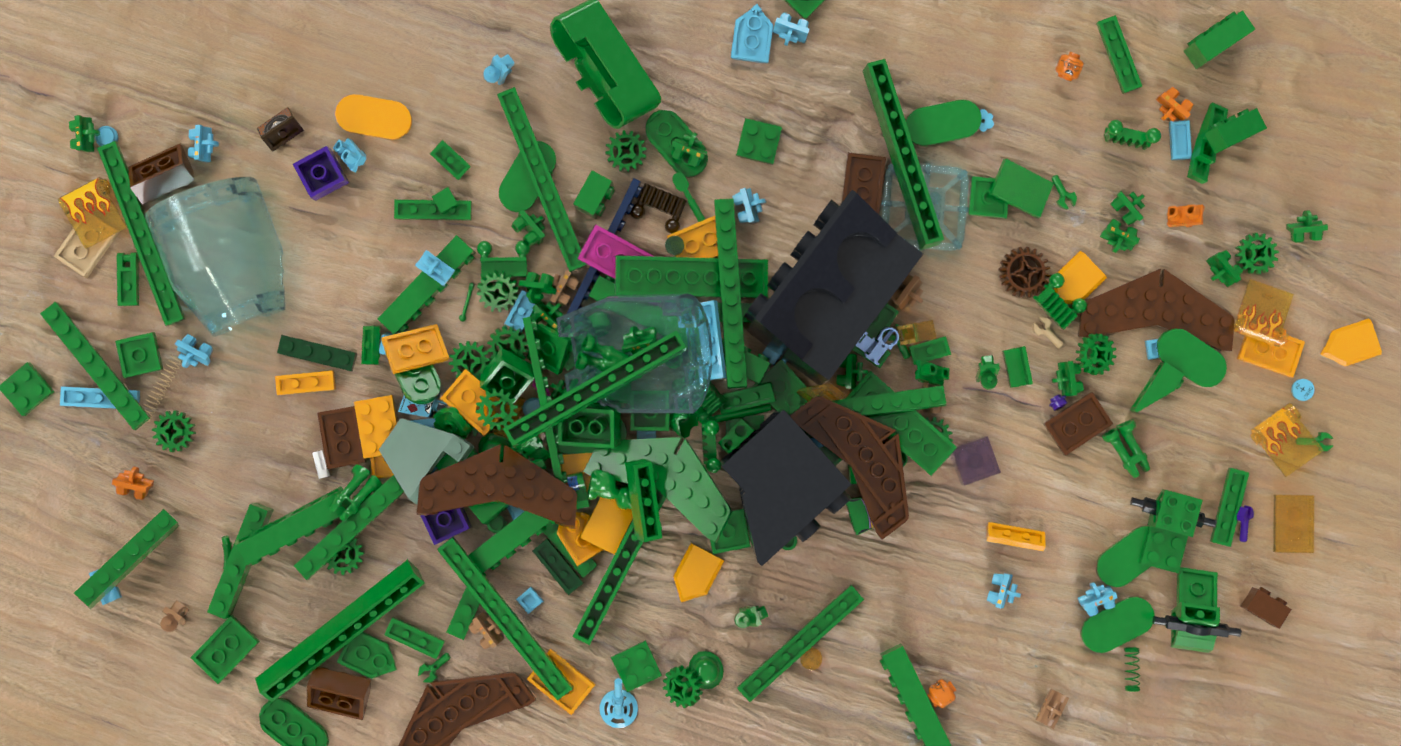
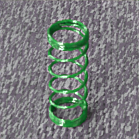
(1134, 688)

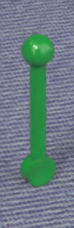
(462, 317)

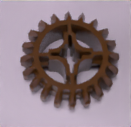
(1021, 265)

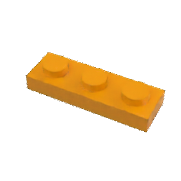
(305, 382)
(1016, 536)

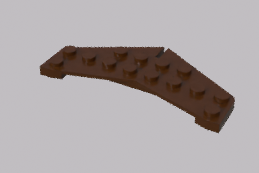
(1170, 306)
(873, 463)
(487, 480)
(462, 705)

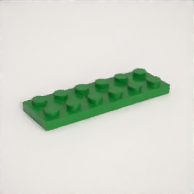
(786, 386)
(916, 435)

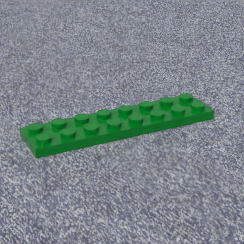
(685, 275)

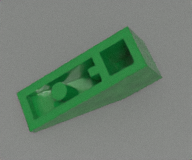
(1161, 383)

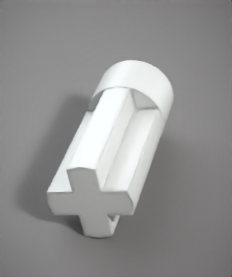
(320, 463)

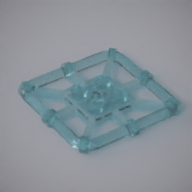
(938, 199)

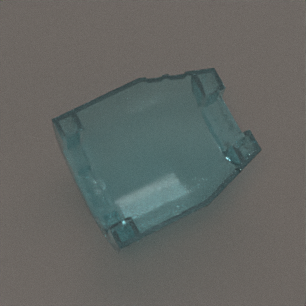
(220, 252)
(673, 386)

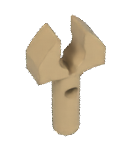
(1047, 332)

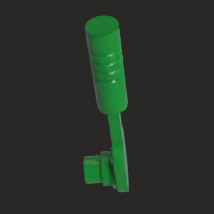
(682, 184)

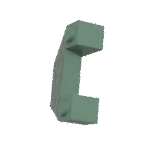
(416, 449)

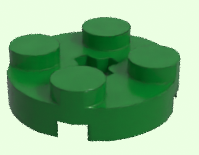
(451, 416)

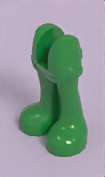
(1125, 429)
(359, 475)

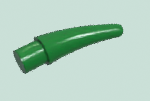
(227, 547)

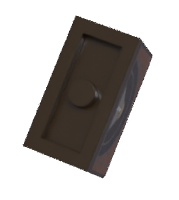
(280, 129)

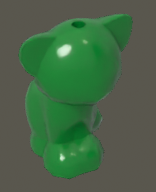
(604, 485)

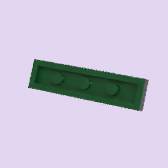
(316, 353)

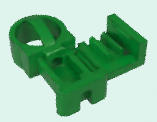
(533, 448)

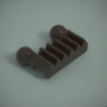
(660, 201)

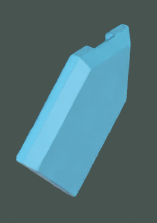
(752, 37)

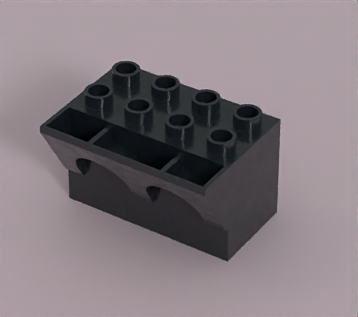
(832, 289)
(783, 484)

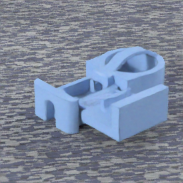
(874, 348)

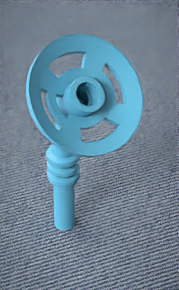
(616, 699)

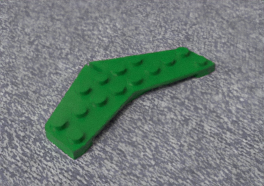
(677, 477)

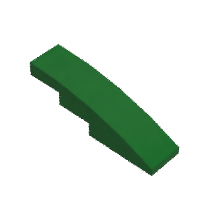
(1203, 153)

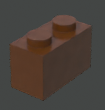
(1266, 607)

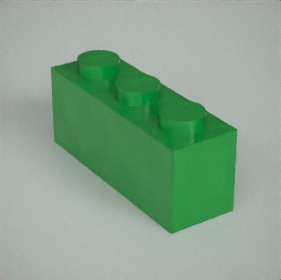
(1235, 129)

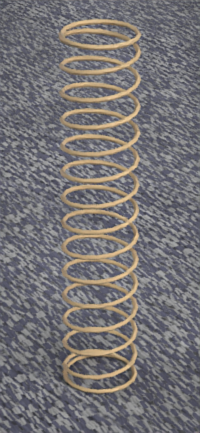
(165, 381)

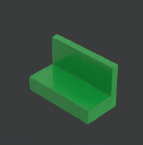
(1017, 367)

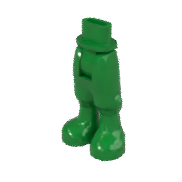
(610, 355)

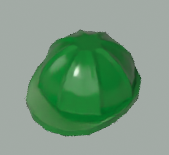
(683, 422)

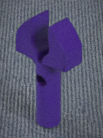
(1244, 515)

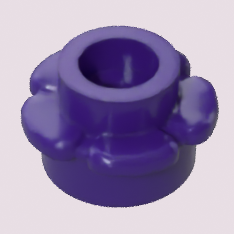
(1058, 402)

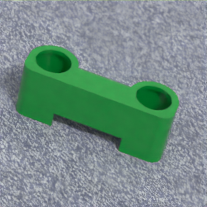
(604, 63)

